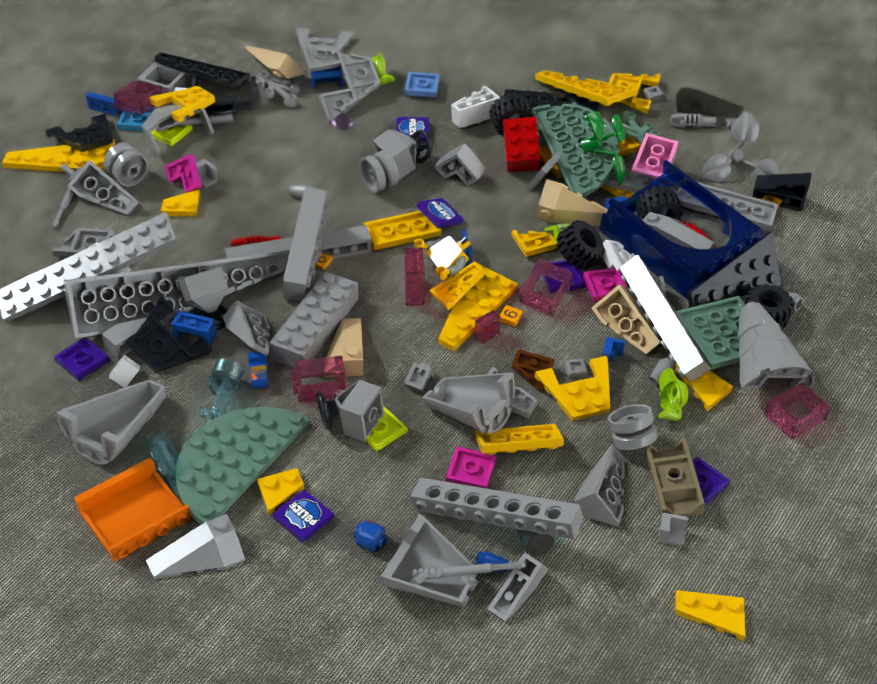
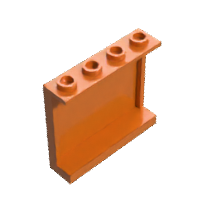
(131, 509)

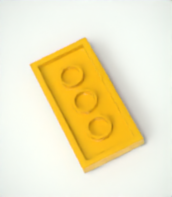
(401, 230)
(520, 438)

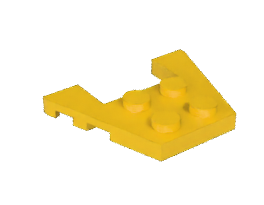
(635, 81)
(186, 99)
(581, 397)

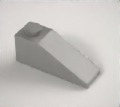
(118, 337)
(518, 587)

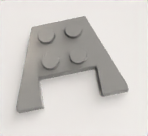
(328, 43)

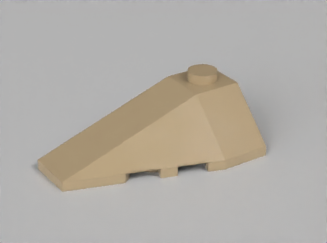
(278, 63)
(564, 206)
(626, 318)
(348, 344)

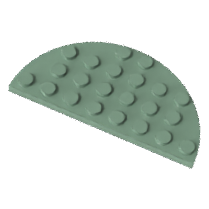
(563, 131)
(231, 455)

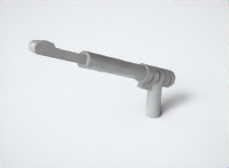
(213, 119)
(65, 202)
(422, 575)

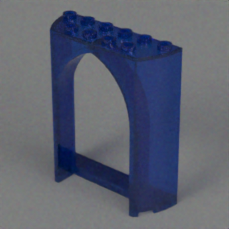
(679, 265)

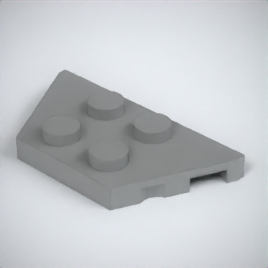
(80, 240)

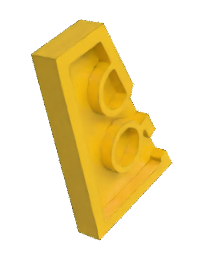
(456, 286)
(708, 388)
(719, 611)

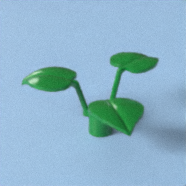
(594, 142)

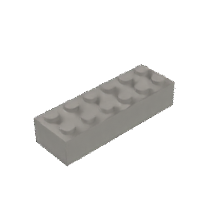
(305, 244)
(314, 320)

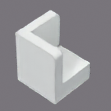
(124, 371)

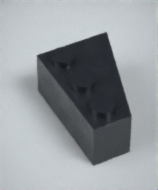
(787, 187)

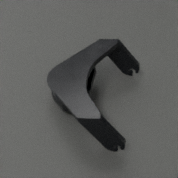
(228, 104)

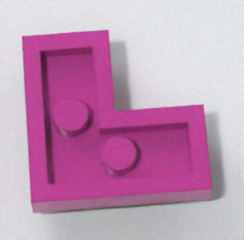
(184, 169)

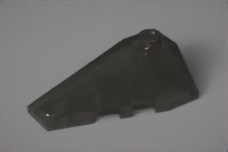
(703, 103)

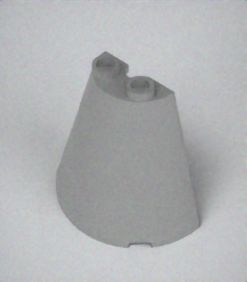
(474, 400)
(424, 549)

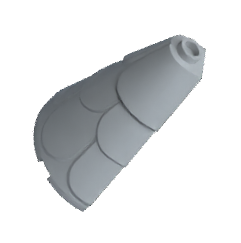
(767, 351)
(110, 421)

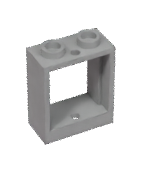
(158, 71)

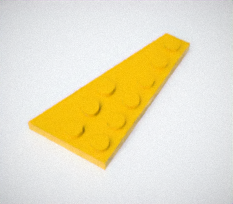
(590, 88)

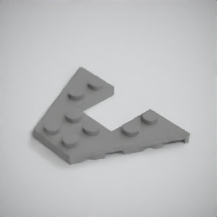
(357, 71)

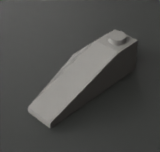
(248, 326)

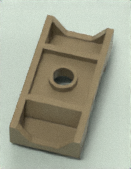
(680, 494)

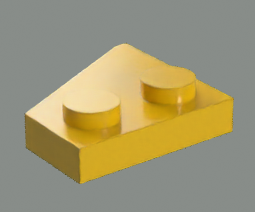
(182, 205)
(534, 242)
(279, 488)

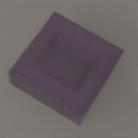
(342, 121)

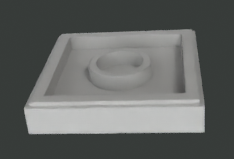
(544, 170)

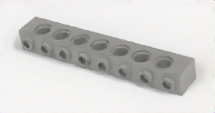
(497, 508)

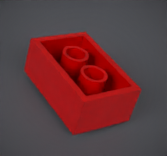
(521, 144)

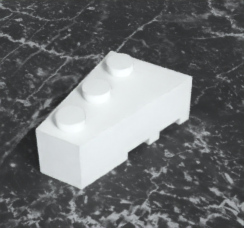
(473, 109)

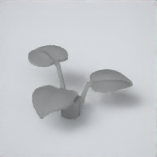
(743, 129)

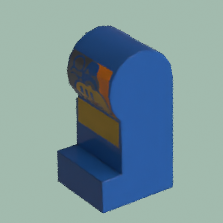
(258, 370)

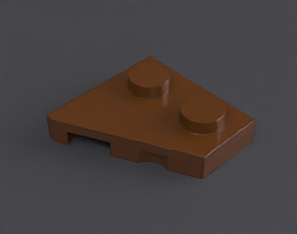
(528, 363)

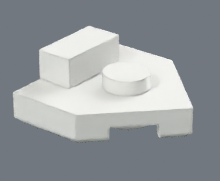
(615, 255)

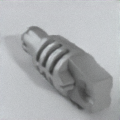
(692, 120)

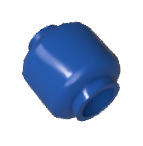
(370, 535)

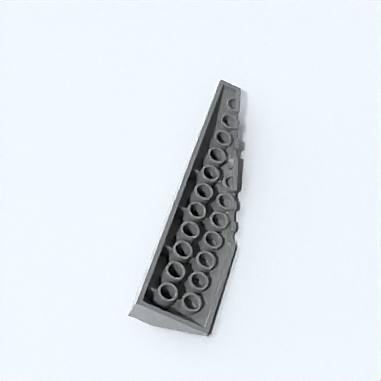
(121, 297)

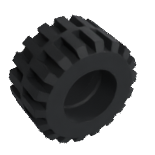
(507, 106)
(659, 201)
(580, 244)
(774, 301)

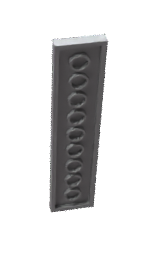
(756, 210)
(96, 260)

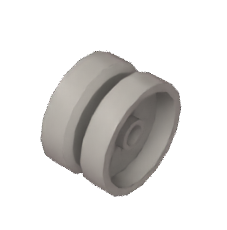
(126, 164)
(379, 171)
(632, 427)

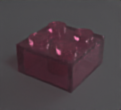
(487, 327)

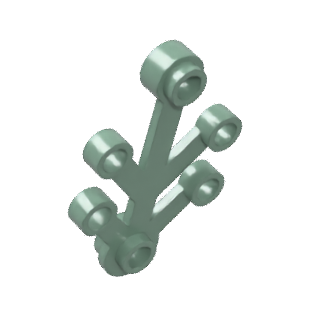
(634, 130)

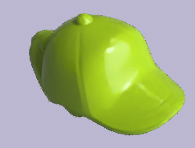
(380, 65)
(673, 395)

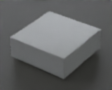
(653, 93)
(575, 368)

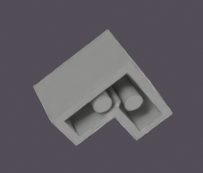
(460, 162)

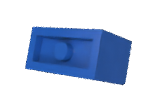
(332, 74)
(194, 325)

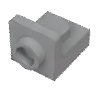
(419, 376)

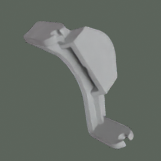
(162, 119)

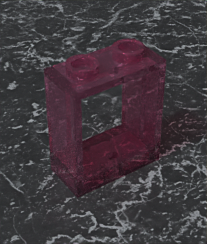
(135, 96)
(414, 276)
(538, 301)
(316, 368)
(788, 423)

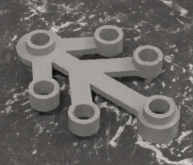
(264, 78)

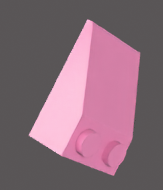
(653, 154)

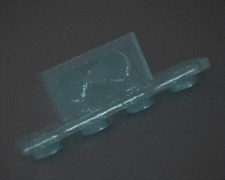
(166, 456)

